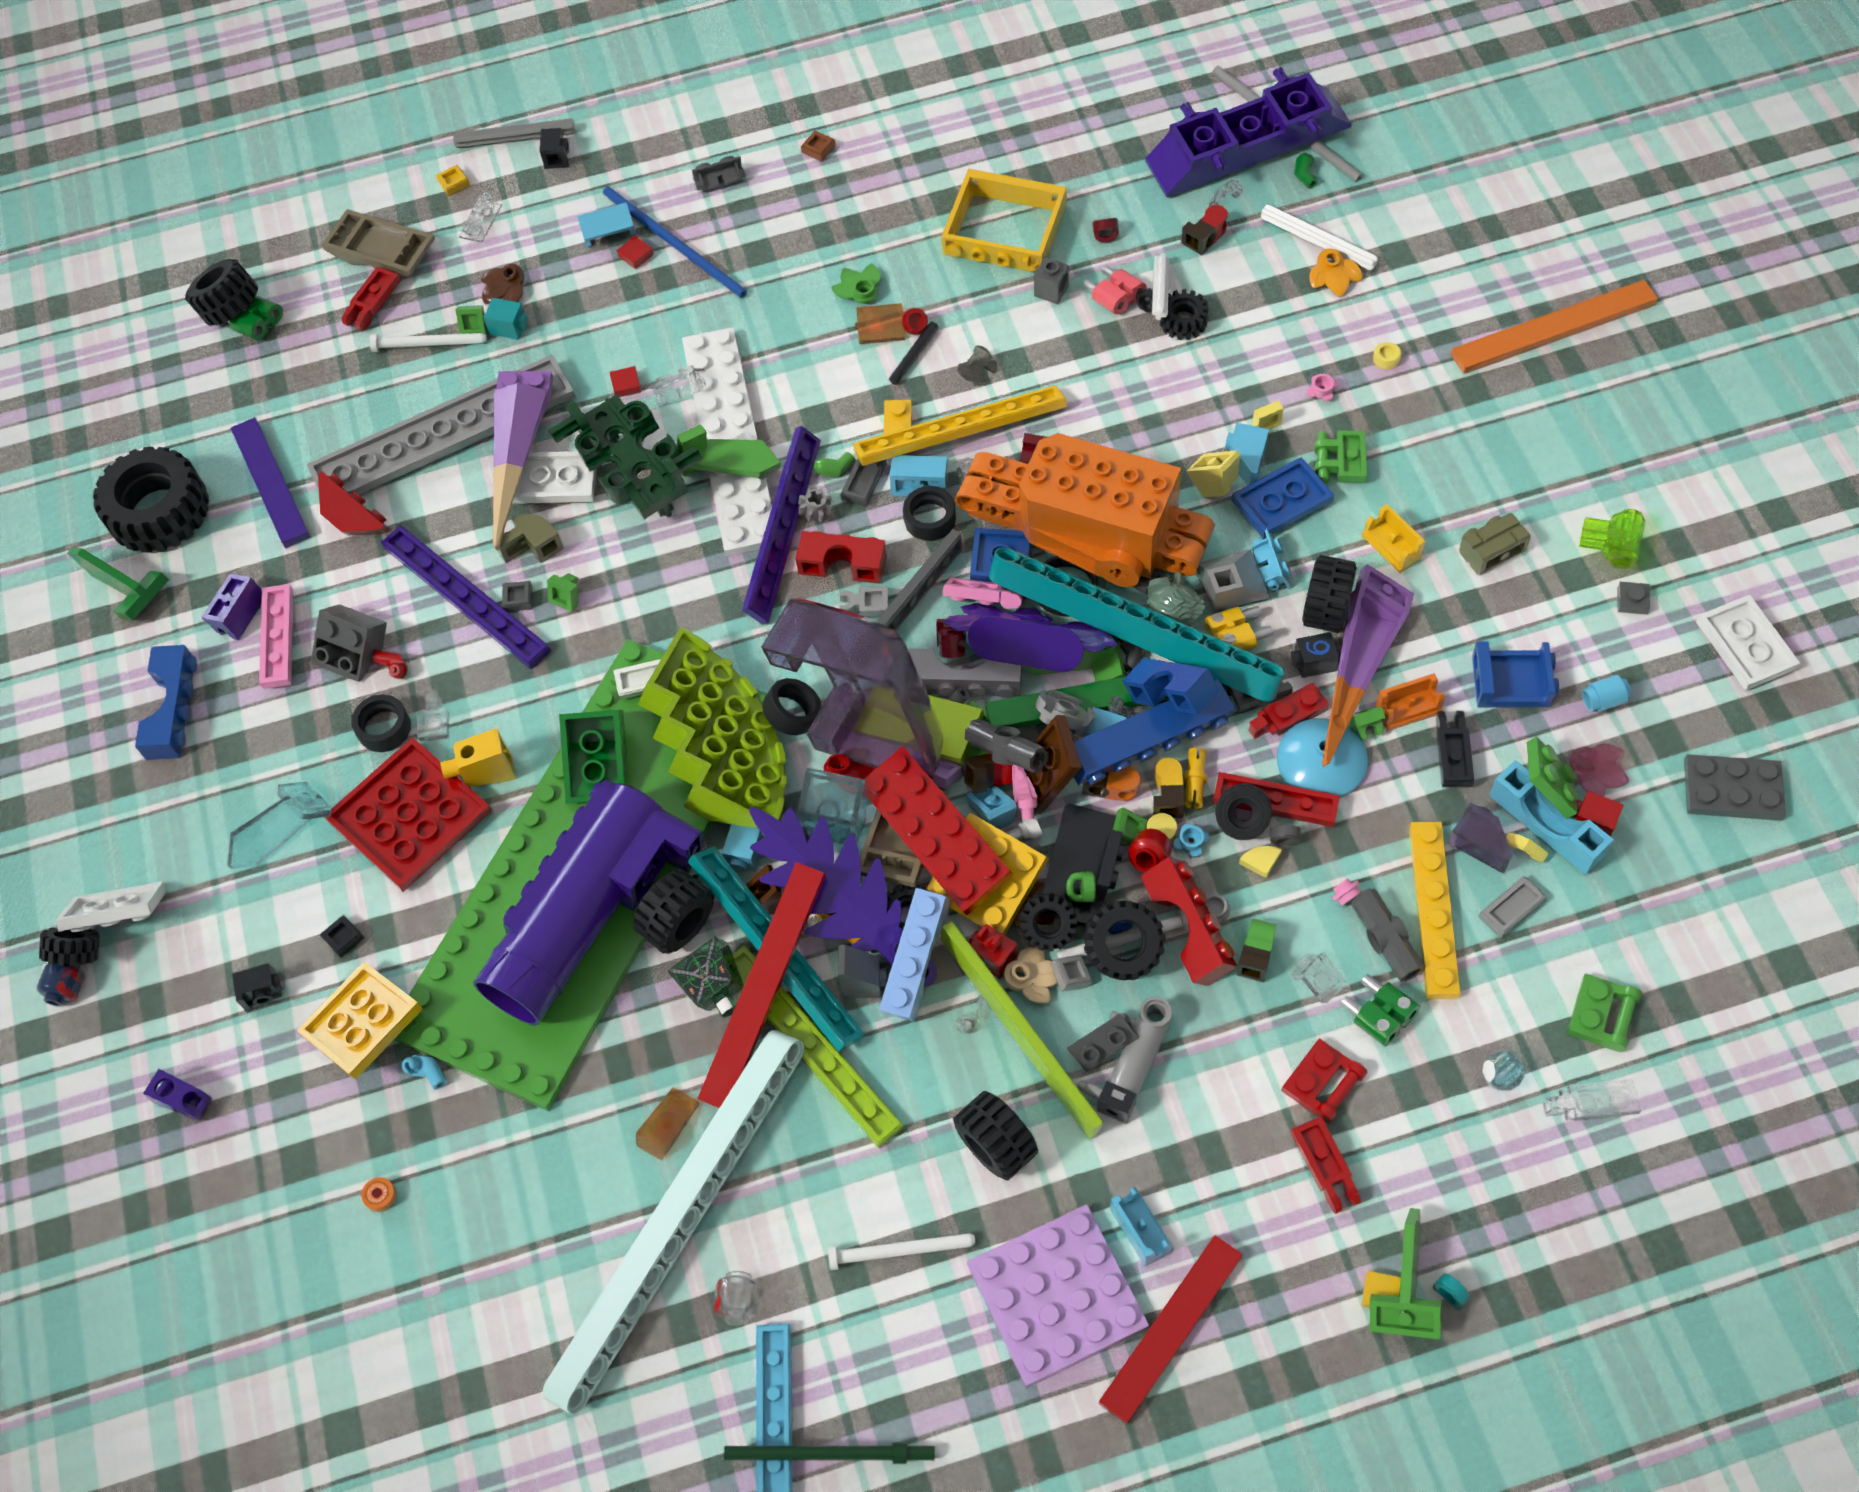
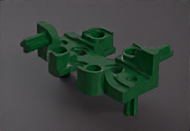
(599, 445)

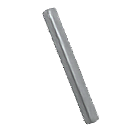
(510, 133)

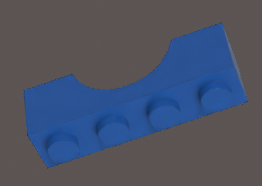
(163, 732)

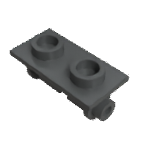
(707, 174)
(1103, 1041)

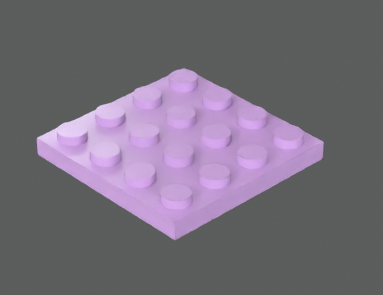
(1057, 1296)

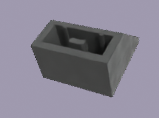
(347, 641)

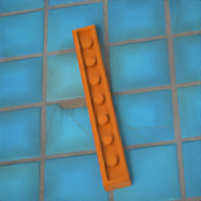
(1553, 326)

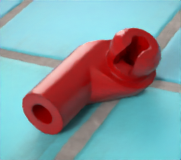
(394, 661)

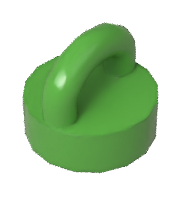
(1086, 886)

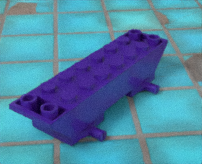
(1223, 142)

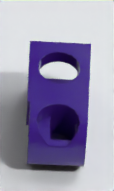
(177, 1095)

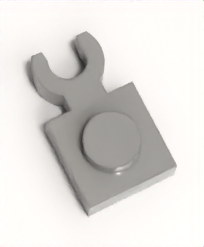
(869, 601)

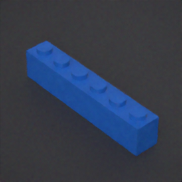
(1144, 734)

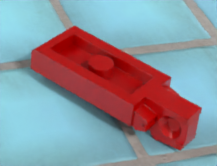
(1289, 711)

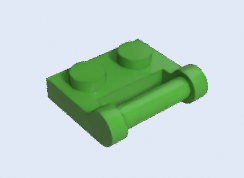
(1592, 1011)

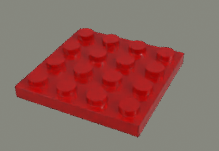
(407, 814)

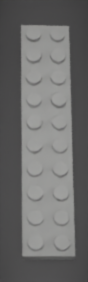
(426, 435)

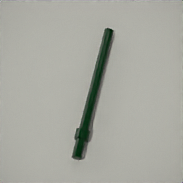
(898, 1453)

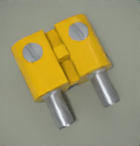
(1231, 627)

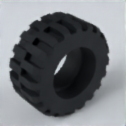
(133, 479)

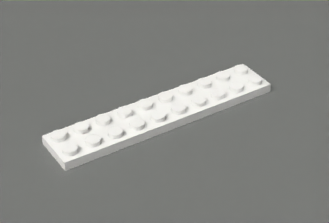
(726, 413)

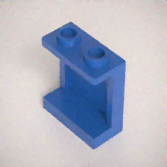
(1514, 677)

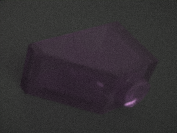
(1482, 837)

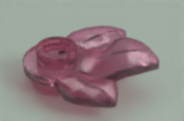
(1602, 769)

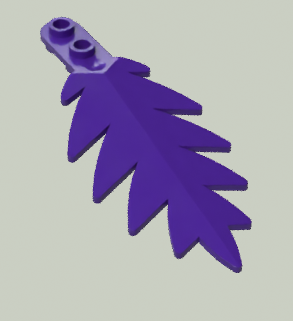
(857, 907)

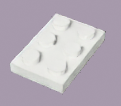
(555, 479)
(1747, 642)
(111, 907)

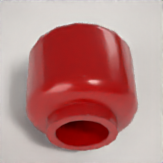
(1149, 849)

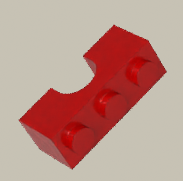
(820, 550)

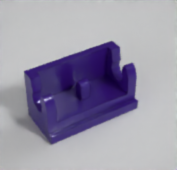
(234, 606)

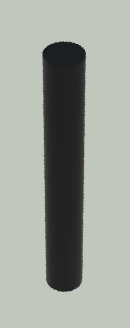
(913, 353)

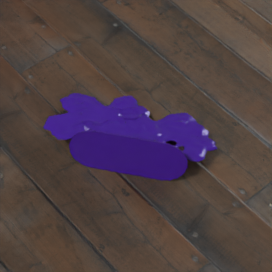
(1028, 637)

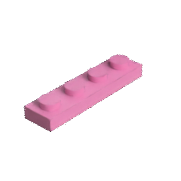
(276, 636)

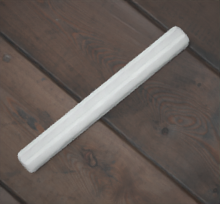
(1318, 236)

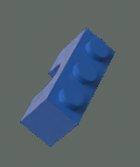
(1185, 685)

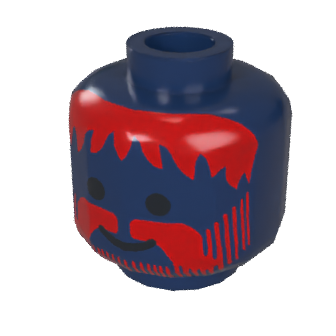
(60, 983)

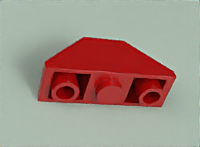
(347, 510)

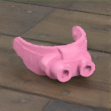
(1023, 792)

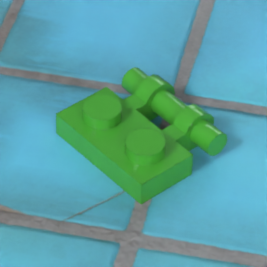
(1351, 456)

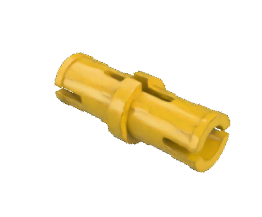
(1195, 778)

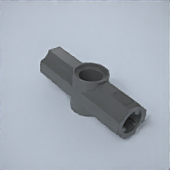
(1006, 745)
(1387, 935)

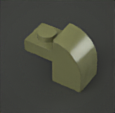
(530, 533)

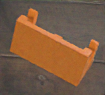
(1410, 702)

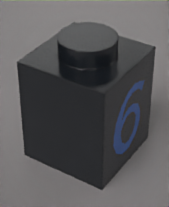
(1315, 655)

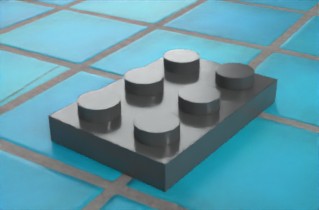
(1734, 787)

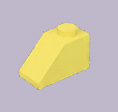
(1215, 472)

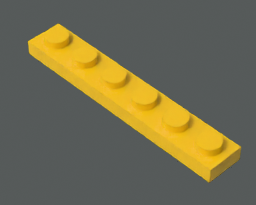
(1434, 911)

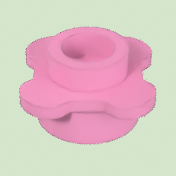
(1322, 381)

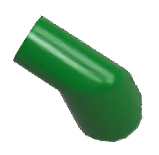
(1302, 172)

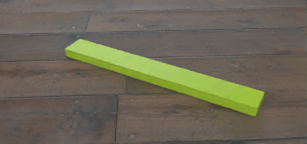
(1021, 1030)
(828, 1063)

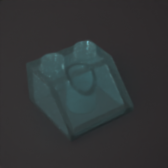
(837, 799)

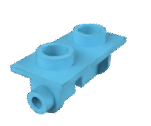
(1269, 551)

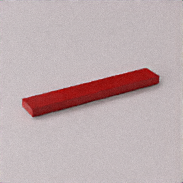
(1170, 1329)

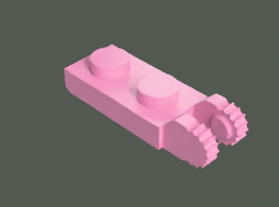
(986, 592)

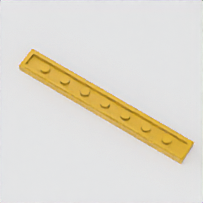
(959, 425)

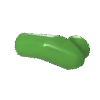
(833, 467)

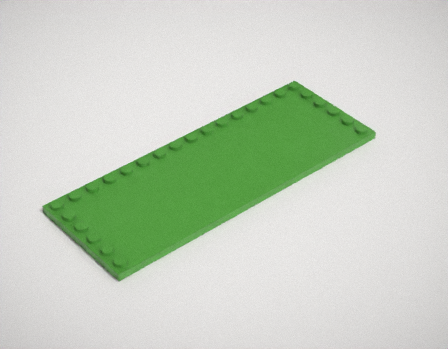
(463, 1025)

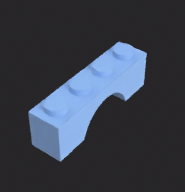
(908, 971)

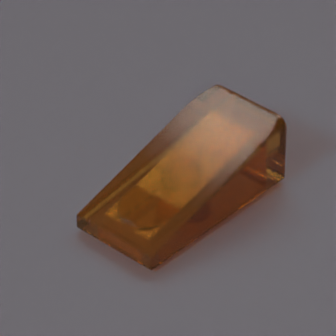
(666, 1123)

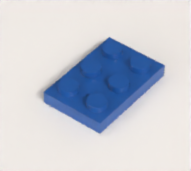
(1282, 497)

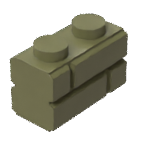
(1494, 543)

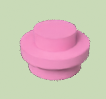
(1346, 891)

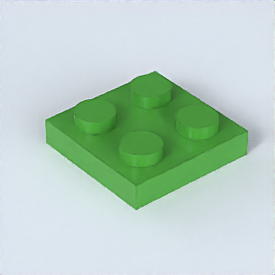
(1552, 777)

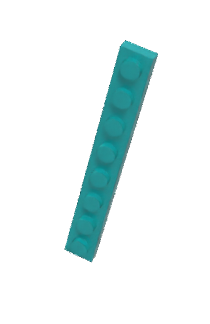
(754, 922)

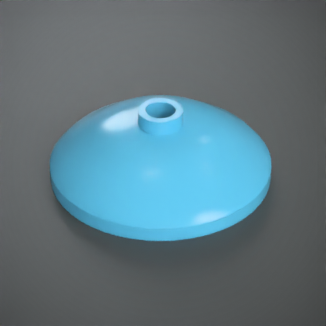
(1301, 759)

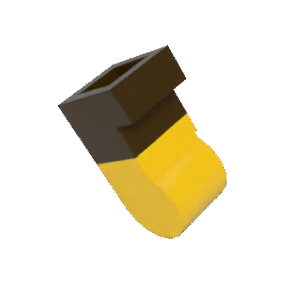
(1170, 782)

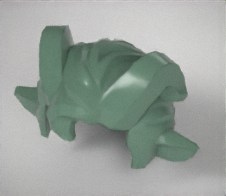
(1174, 599)

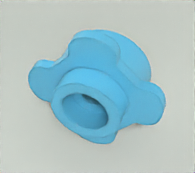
(1191, 832)

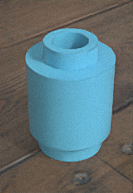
(1606, 693)

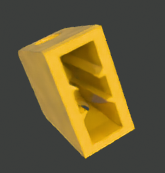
(481, 760)

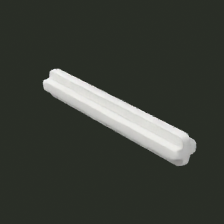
(1160, 286)

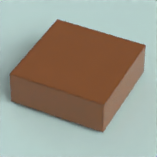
(818, 146)

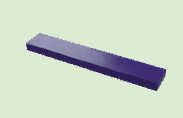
(270, 482)

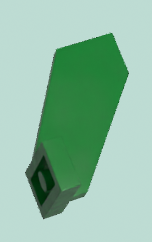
(136, 593)

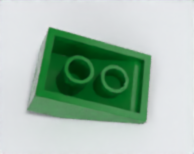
(592, 751)

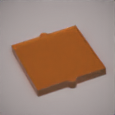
(880, 323)

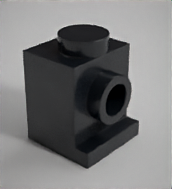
(554, 148)
(257, 986)

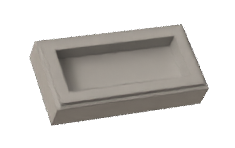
(1512, 907)

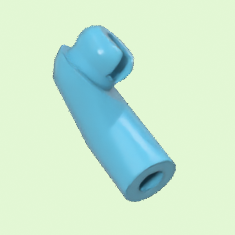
(425, 1067)

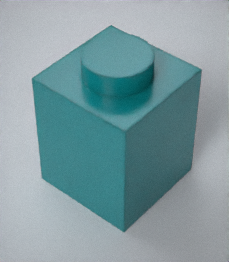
(505, 318)

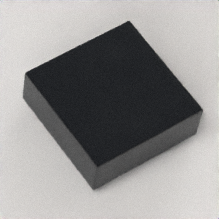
(342, 936)

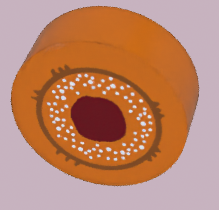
(379, 1194)

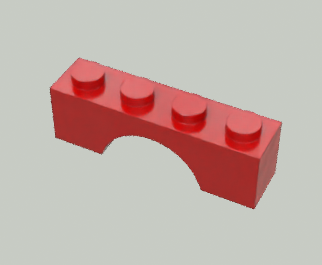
(1206, 952)

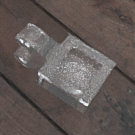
(434, 721)

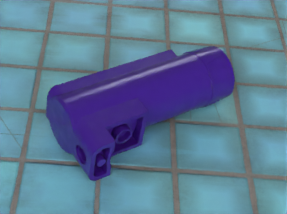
(597, 864)

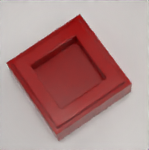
(635, 252)
(625, 381)

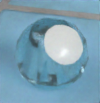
(1503, 1070)

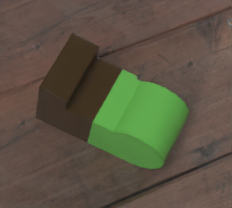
(1257, 950)

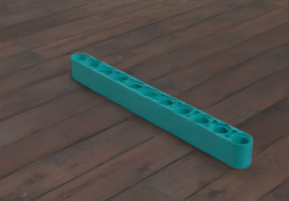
(1136, 623)

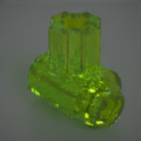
(1617, 538)

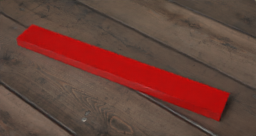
(762, 983)

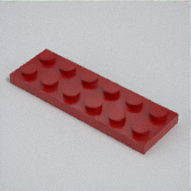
(935, 831)

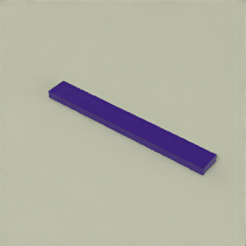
(781, 526)
(466, 597)

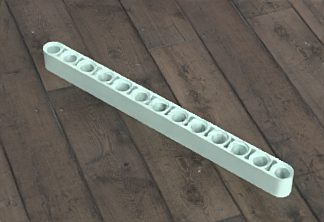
(672, 1223)

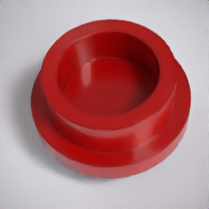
(914, 321)

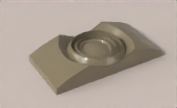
(377, 243)
(897, 859)

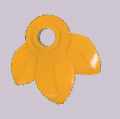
(1334, 275)

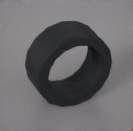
(924, 496)
(373, 706)
(780, 717)

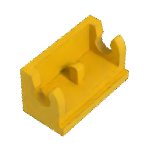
(1394, 539)

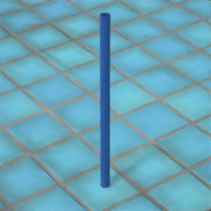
(677, 243)

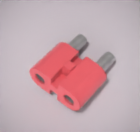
(1116, 292)

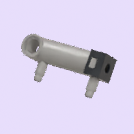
(1121, 1091)

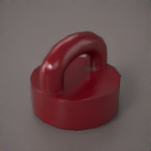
(1104, 224)

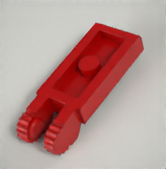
(370, 298)
(1325, 1162)

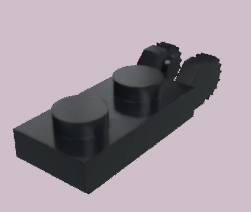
(1454, 751)

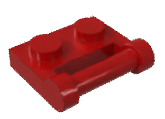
(1315, 1073)

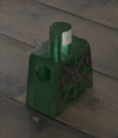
(710, 977)

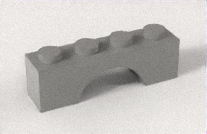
(986, 679)

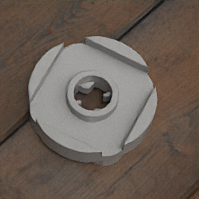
(1064, 704)

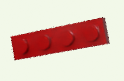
(1286, 800)

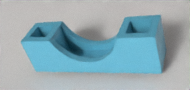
(1575, 840)

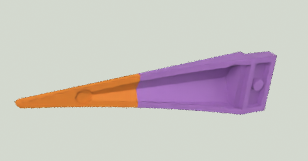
(1372, 622)

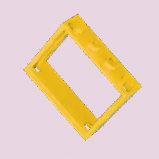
(1009, 190)

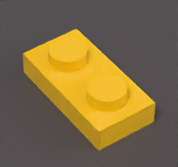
(897, 415)

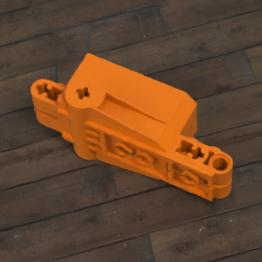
(1091, 508)

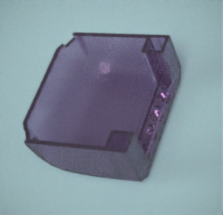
(875, 683)

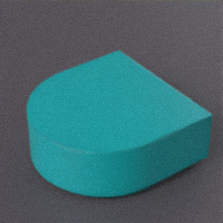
(1452, 1291)

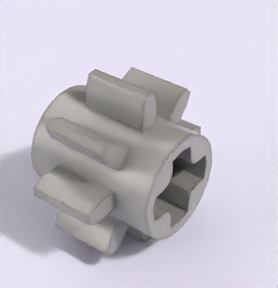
(815, 505)

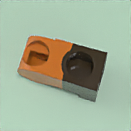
(1119, 786)

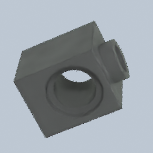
(1051, 280)

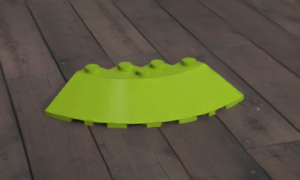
(718, 733)

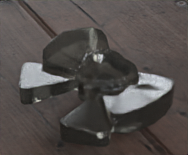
(980, 358)

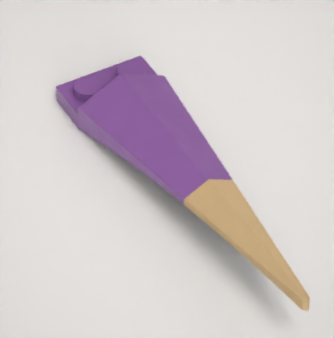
(518, 412)

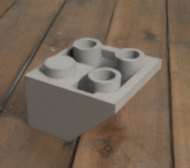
(1232, 580)

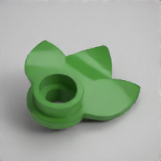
(858, 285)

